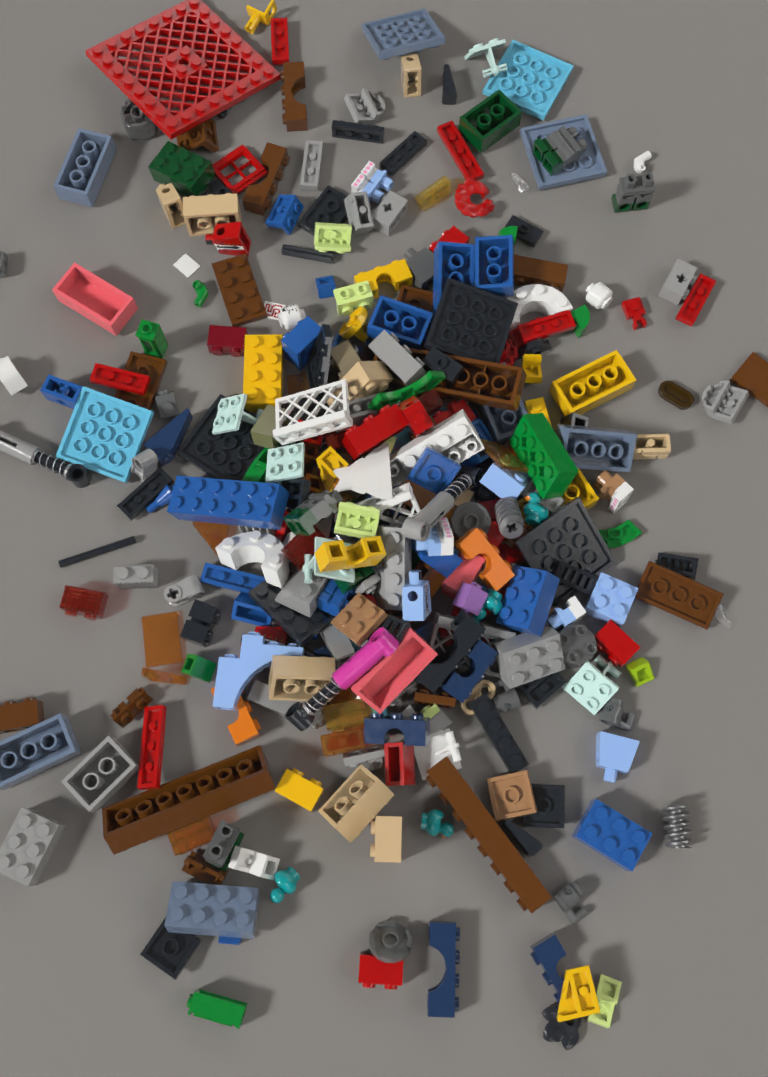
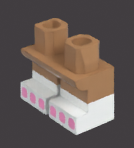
(613, 489)

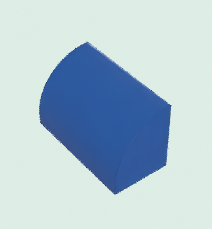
(248, 611)

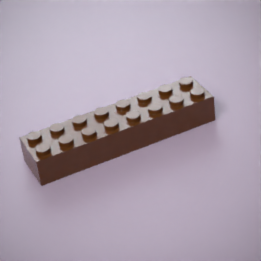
(478, 383)
(186, 799)

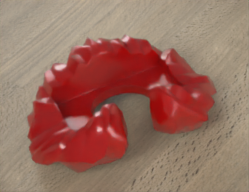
(463, 202)

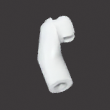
(639, 166)

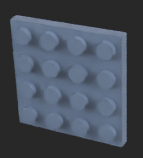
(403, 34)
(586, 168)

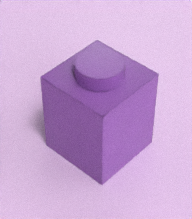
(470, 598)

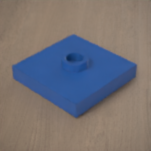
(433, 471)

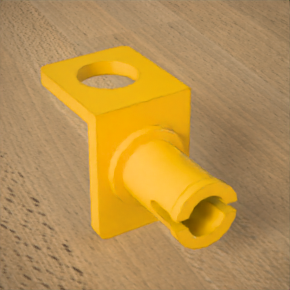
(259, 17)

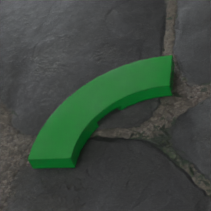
(427, 383)
(620, 535)

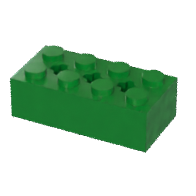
(543, 455)

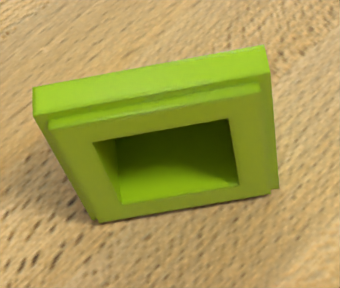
(640, 671)

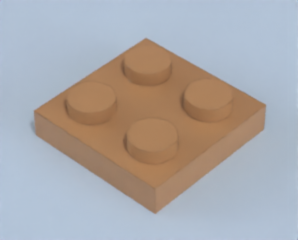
(359, 619)
(511, 795)

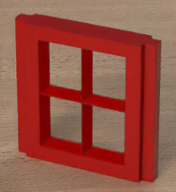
(230, 159)

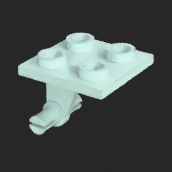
(487, 49)
(231, 413)
(285, 463)
(312, 566)
(592, 686)

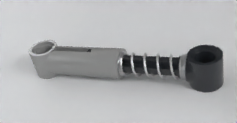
(34, 455)
(420, 525)

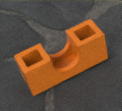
(496, 571)
(245, 727)

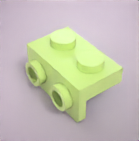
(332, 237)
(353, 296)
(357, 520)

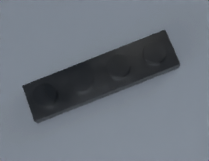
(498, 733)

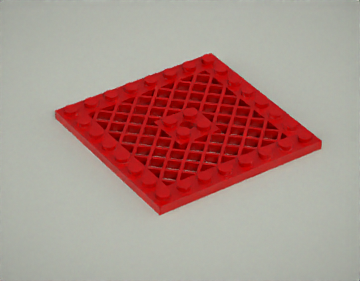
(172, 122)

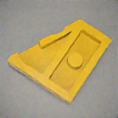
(327, 463)
(577, 995)

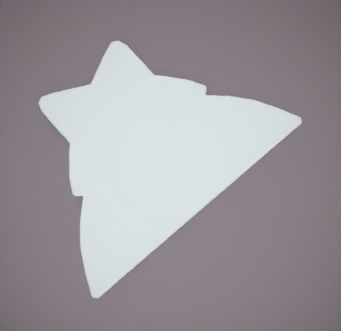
(368, 474)

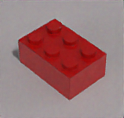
(374, 431)

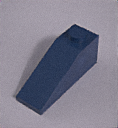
(169, 438)

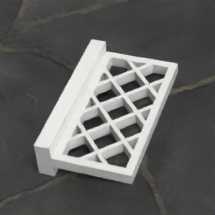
(312, 425)
(400, 494)

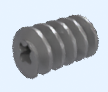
(509, 517)
(677, 826)

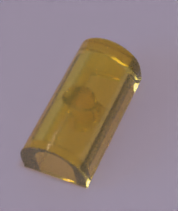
(433, 193)

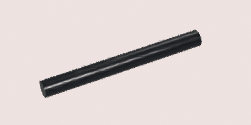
(97, 551)

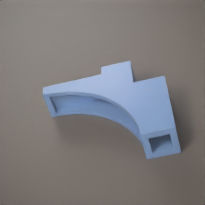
(236, 673)

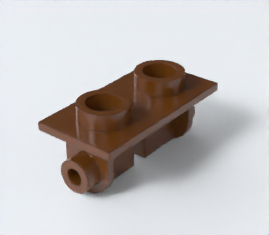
(124, 713)
(197, 867)

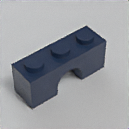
(461, 684)
(414, 727)
(547, 954)

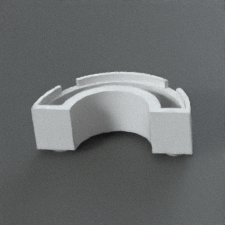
(539, 299)
(256, 547)

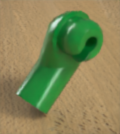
(201, 291)

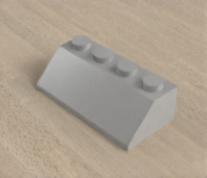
(397, 567)
(300, 595)

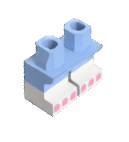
(372, 181)
(439, 541)
(571, 614)

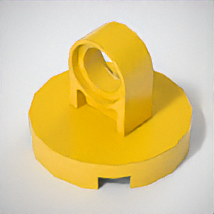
(355, 325)

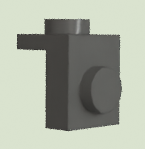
(167, 403)

